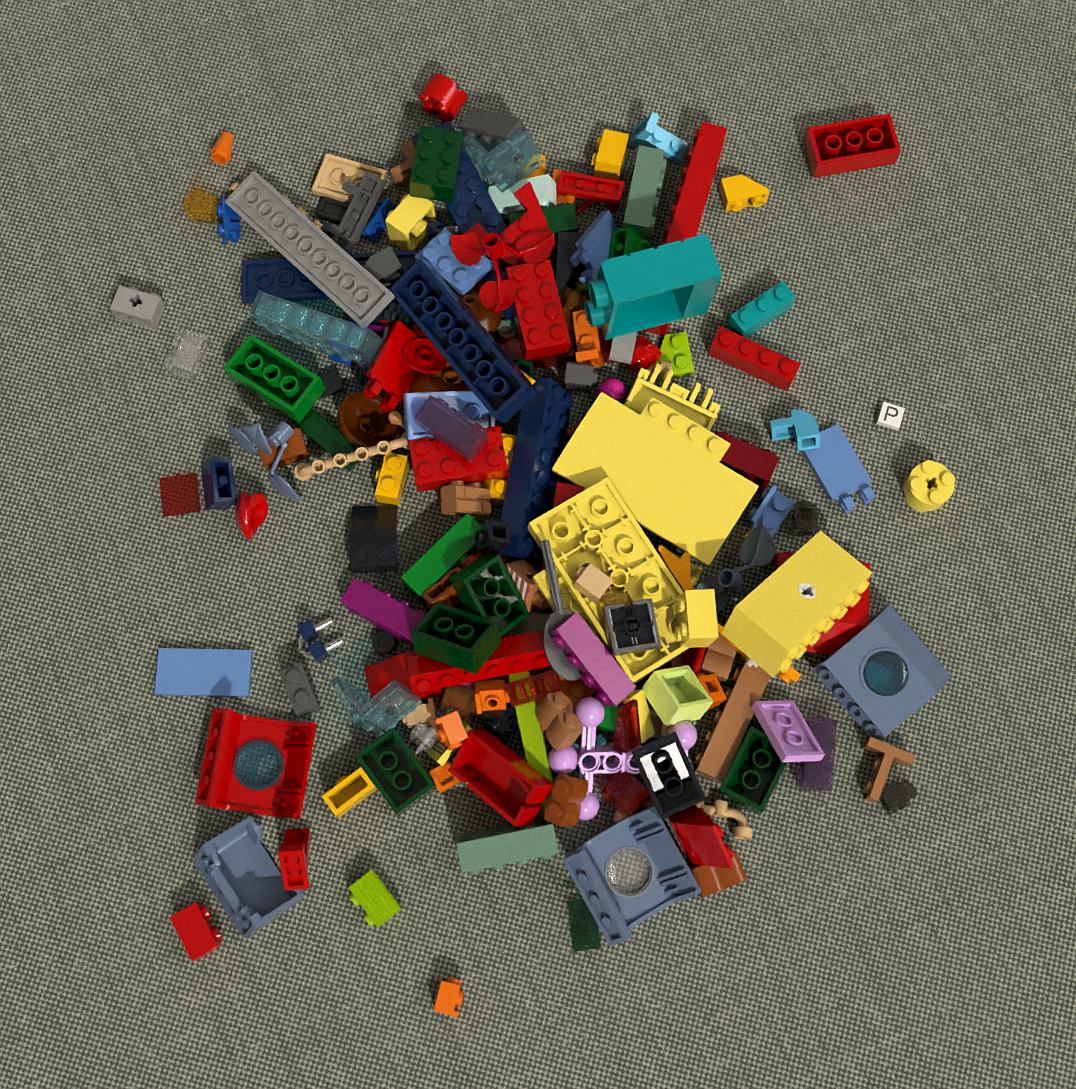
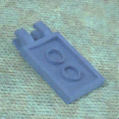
(594, 246)
(839, 469)

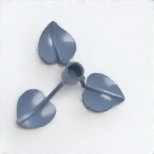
(254, 436)
(756, 549)

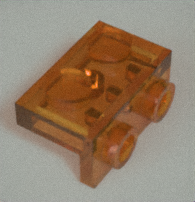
(572, 302)

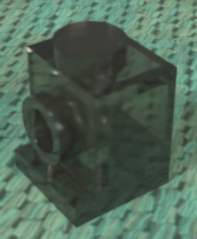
(807, 527)
(897, 795)

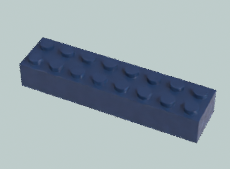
(463, 341)
(531, 477)

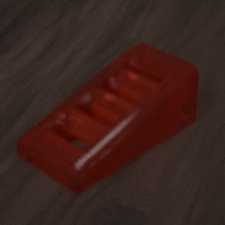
(515, 702)
(627, 727)

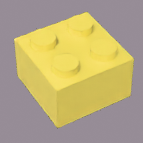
(409, 222)
(696, 618)

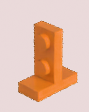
(587, 341)

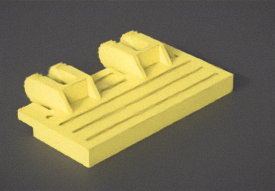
(675, 397)

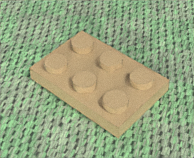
(336, 171)

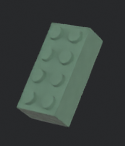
(645, 191)
(506, 845)

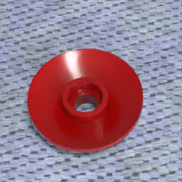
(424, 356)

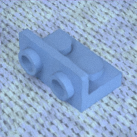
(771, 511)

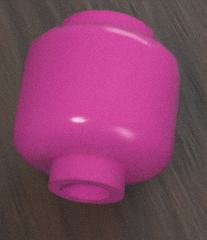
(613, 388)

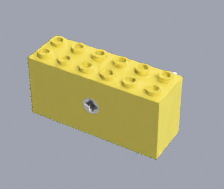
(796, 604)

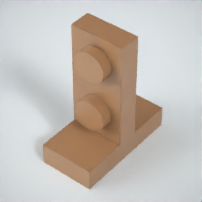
(882, 765)

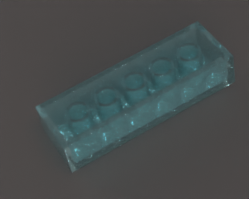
(315, 329)

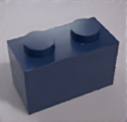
(218, 483)

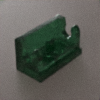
(583, 927)

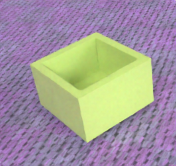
(677, 695)

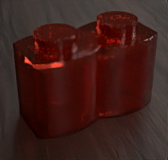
(624, 791)

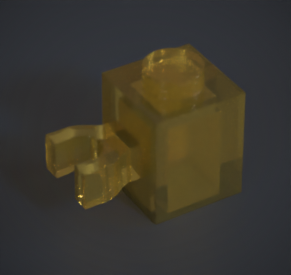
(201, 206)

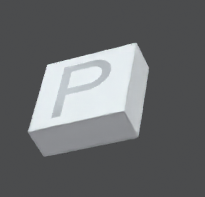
(890, 416)

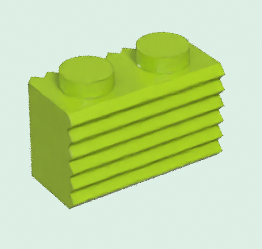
(374, 898)

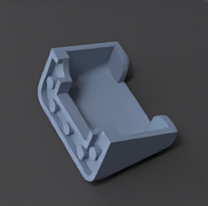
(245, 877)

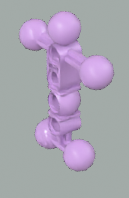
(591, 713)

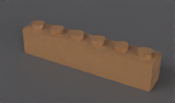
(731, 722)

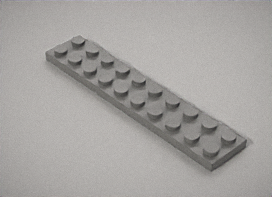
(310, 249)

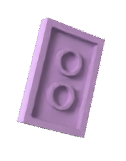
(787, 731)

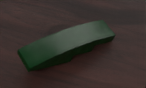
(325, 436)

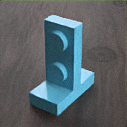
(656, 137)

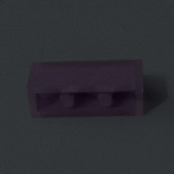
(451, 428)
(818, 775)

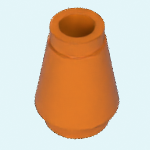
(222, 148)

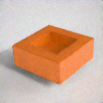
(443, 778)

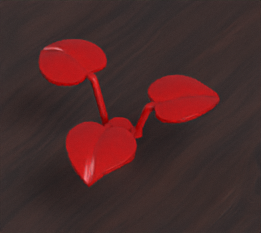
(472, 246)

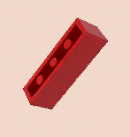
(753, 358)

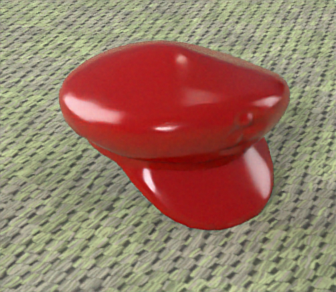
(250, 513)

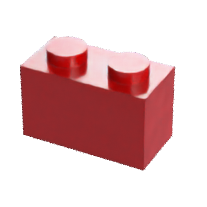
(197, 930)

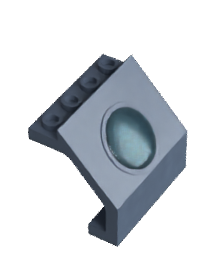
(882, 674)

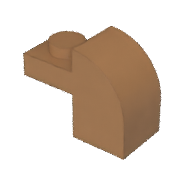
(402, 173)

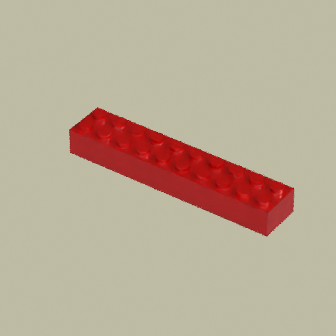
(693, 190)

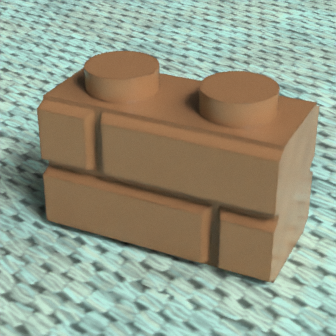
(464, 499)

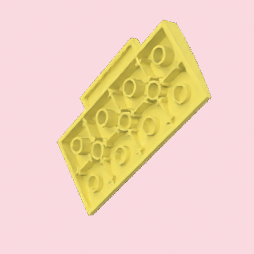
(662, 470)
(603, 532)

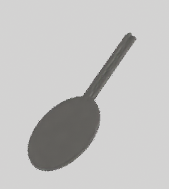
(555, 656)

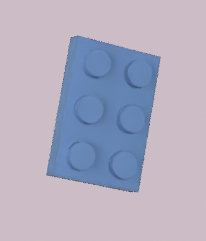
(455, 274)

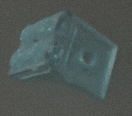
(498, 164)
(382, 710)

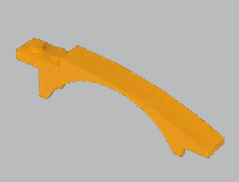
(681, 572)

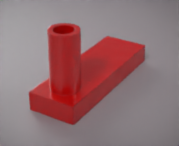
(591, 188)

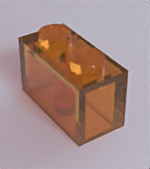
(459, 700)

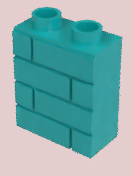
(653, 287)

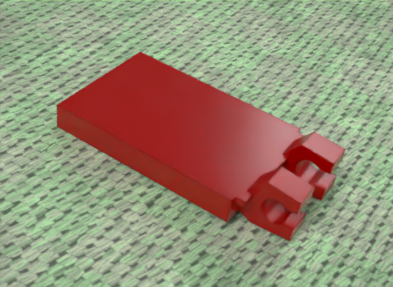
(390, 369)

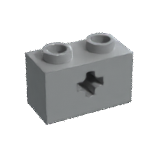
(137, 306)

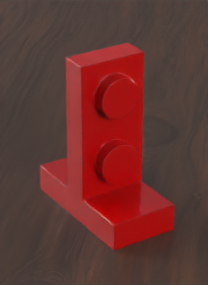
(294, 859)

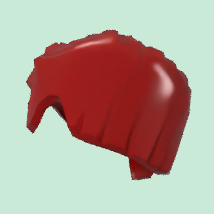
(644, 355)

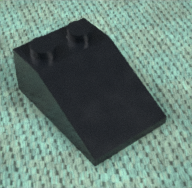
(565, 272)
(374, 539)
(668, 775)

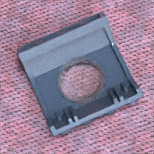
(630, 873)

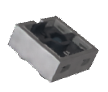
(631, 627)

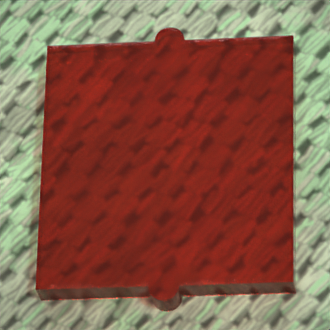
(180, 494)

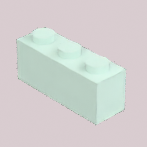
(507, 204)

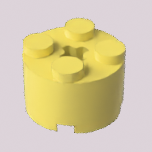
(937, 478)

